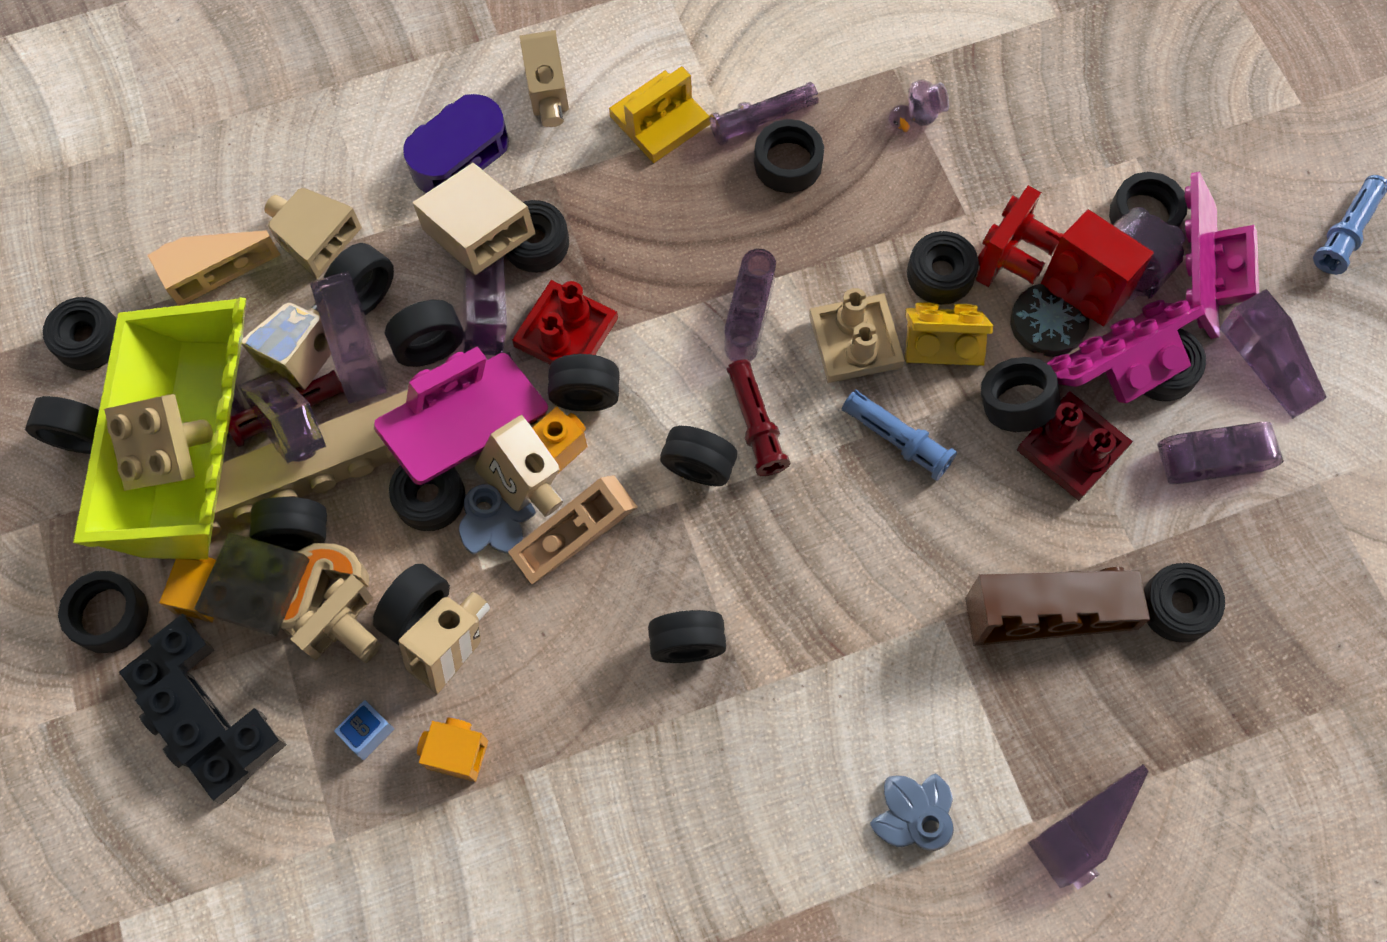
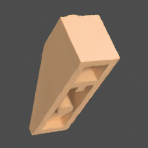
(203, 263)
(573, 528)

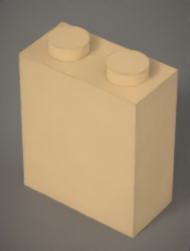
(474, 218)

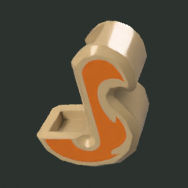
(325, 563)

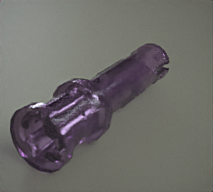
(748, 117)

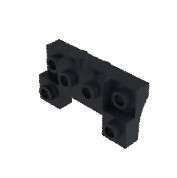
(187, 718)

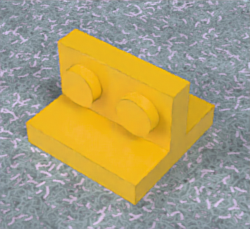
(661, 114)

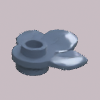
(495, 526)
(911, 808)

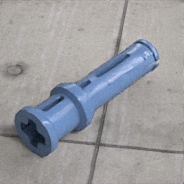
(1348, 234)
(913, 443)

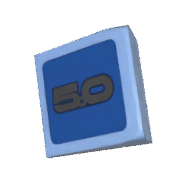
(364, 730)

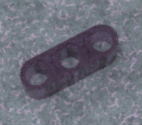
(755, 290)
(1220, 452)

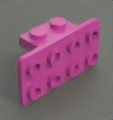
(1220, 262)
(1134, 353)
(455, 411)

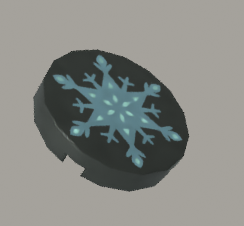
(1047, 322)

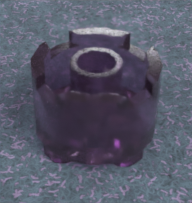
(1160, 238)

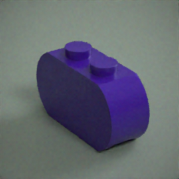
(456, 137)

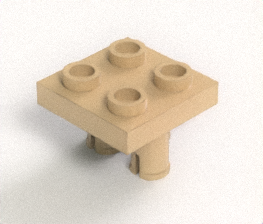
(856, 336)
(153, 441)
(338, 622)

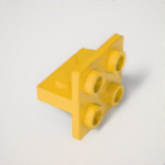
(946, 335)

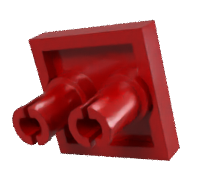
(1001, 241)
(564, 324)

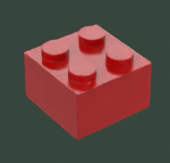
(1096, 267)

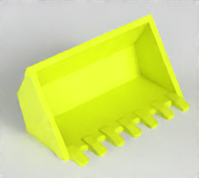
(153, 355)

